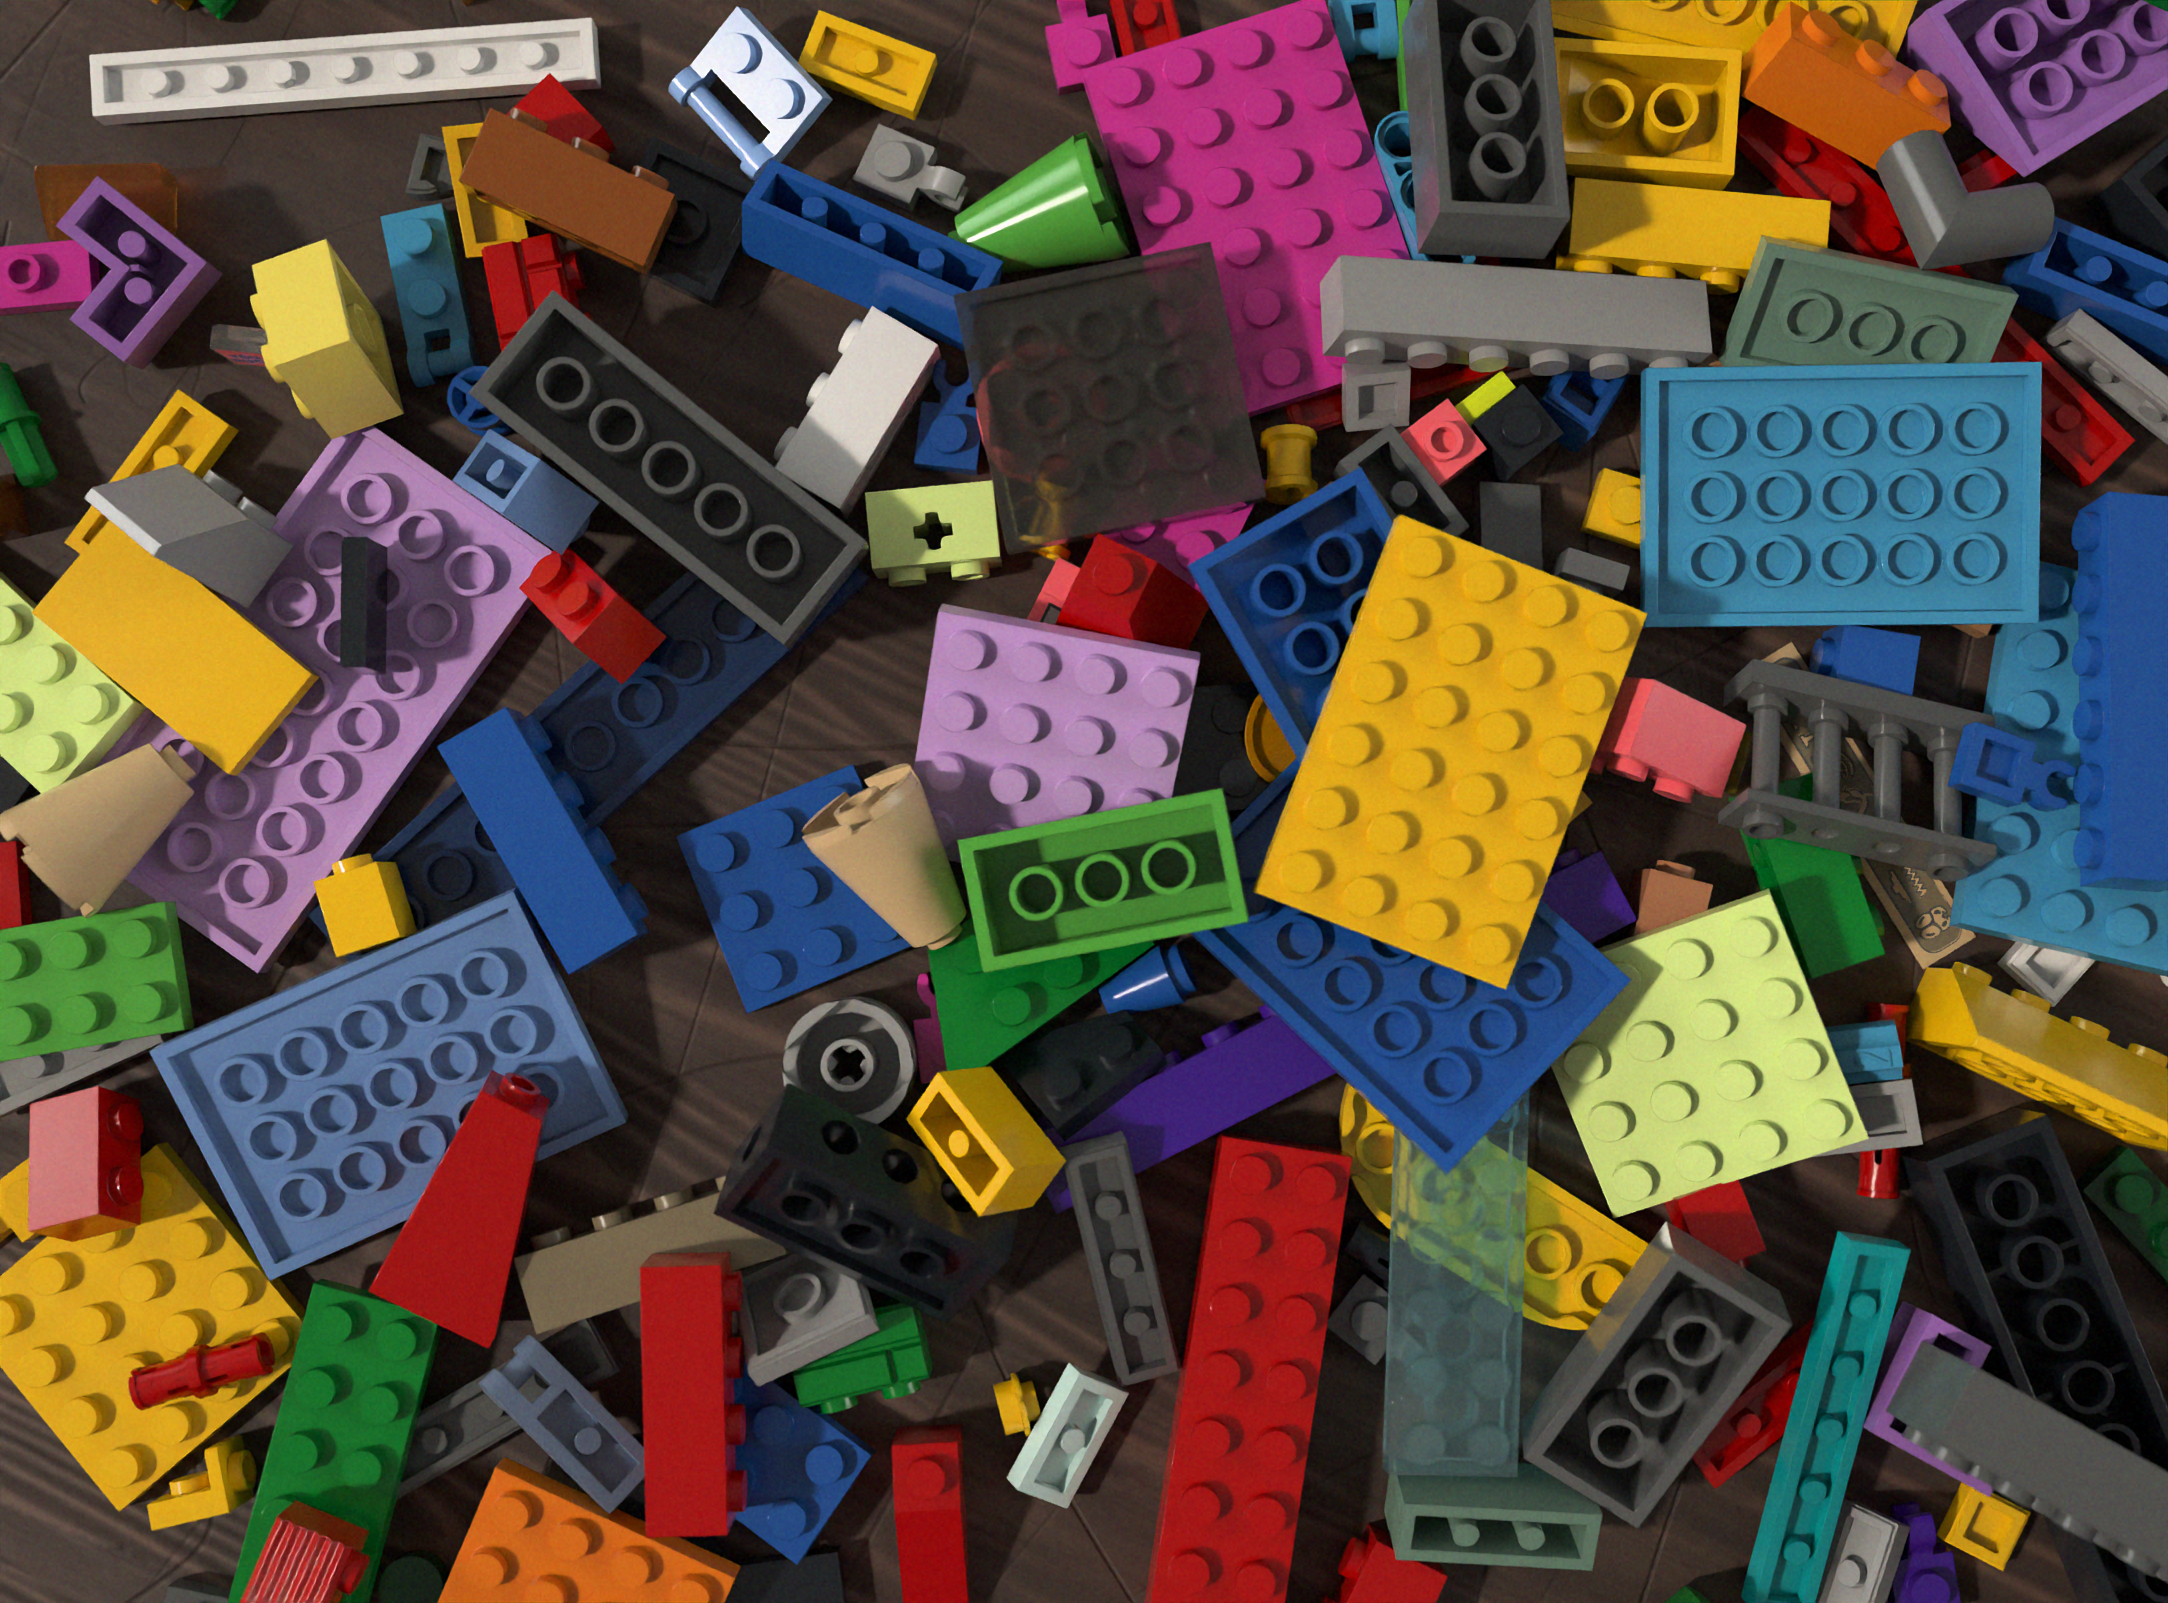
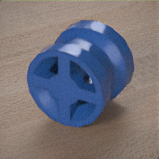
(467, 408)

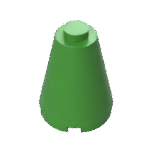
(1049, 213)

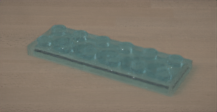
(1457, 1307)

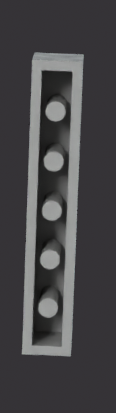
(1511, 317)

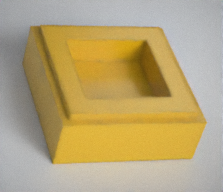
(1983, 1525)

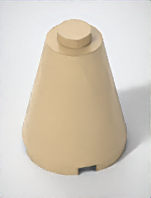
(100, 824)
(891, 856)

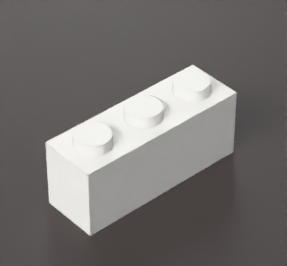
(857, 410)

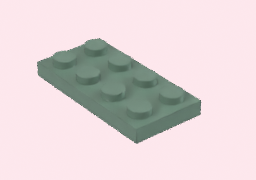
(1859, 310)

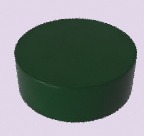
(413, 1578)

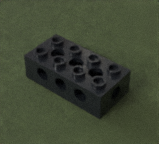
(863, 1205)

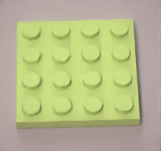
(1705, 1061)

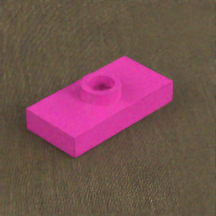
(46, 277)

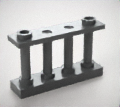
(1863, 713)

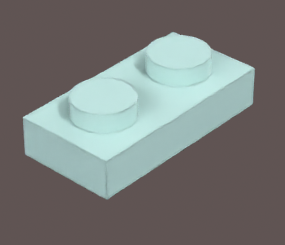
(1067, 1436)

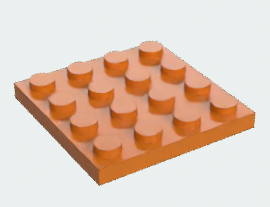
(559, 1546)

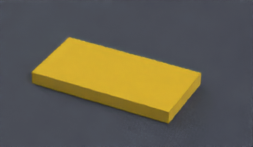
(176, 648)

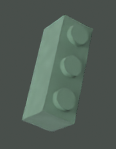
(1492, 1520)

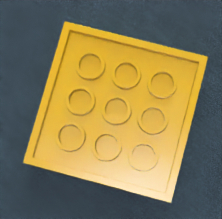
(132, 1299)

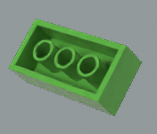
(1104, 880)

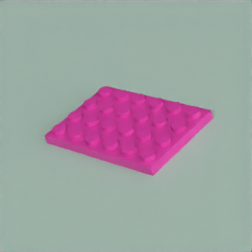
(1268, 157)

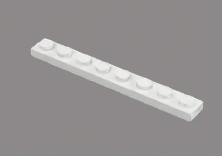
(342, 71)

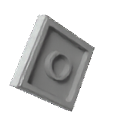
(798, 1314)

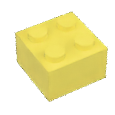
(325, 340)

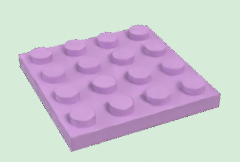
(1045, 723)

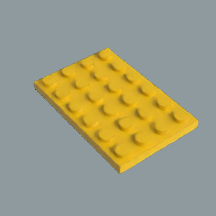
(1450, 752)

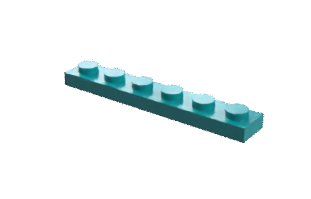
(1826, 1419)

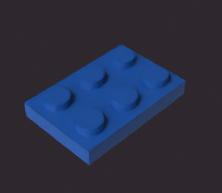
(794, 1465)

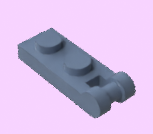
(569, 1425)

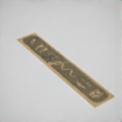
(1911, 898)

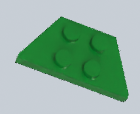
(998, 1009)

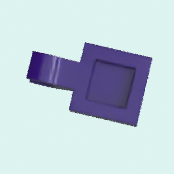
(1925, 1568)

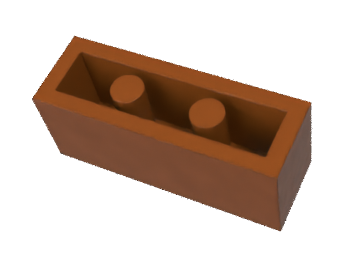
(569, 189)

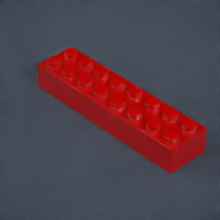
(1249, 1371)

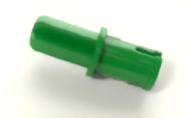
(21, 435)

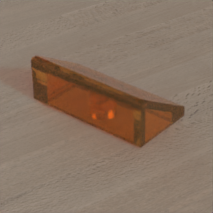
(143, 183)

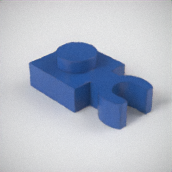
(949, 429)
(2002, 769)

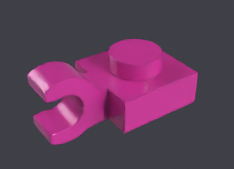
(1077, 44)

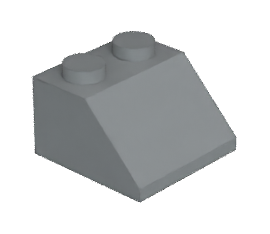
(197, 527)

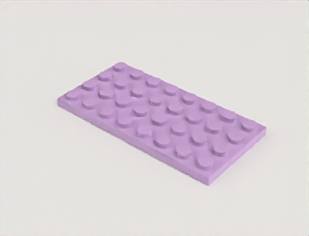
(255, 842)

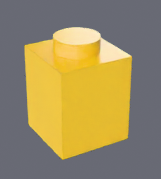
(364, 905)

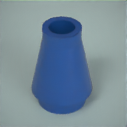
(1150, 983)

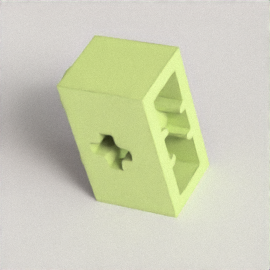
(903, 515)

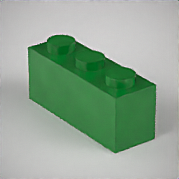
(1817, 895)

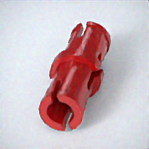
(201, 1371)

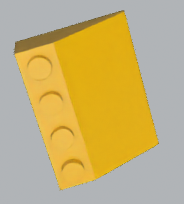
(2040, 1055)

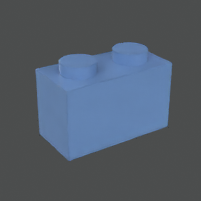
(526, 491)

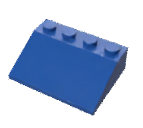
(1294, 594)

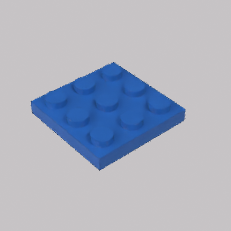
(775, 903)

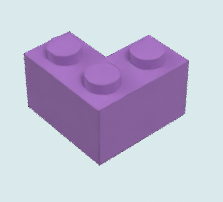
(151, 277)
(1903, 1339)

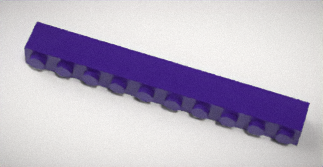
(1268, 1061)

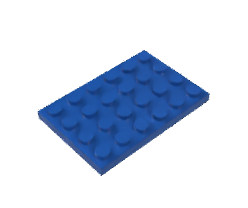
(1407, 1033)

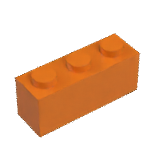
(1840, 86)

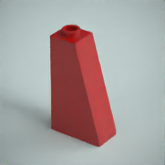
(467, 1225)

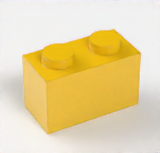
(985, 1140)

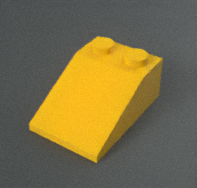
(1649, 111)

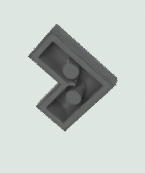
(1945, 220)

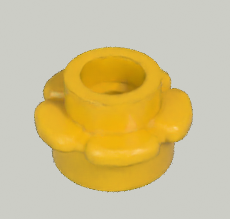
(1016, 1405)

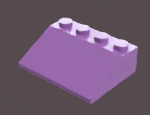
(2041, 71)

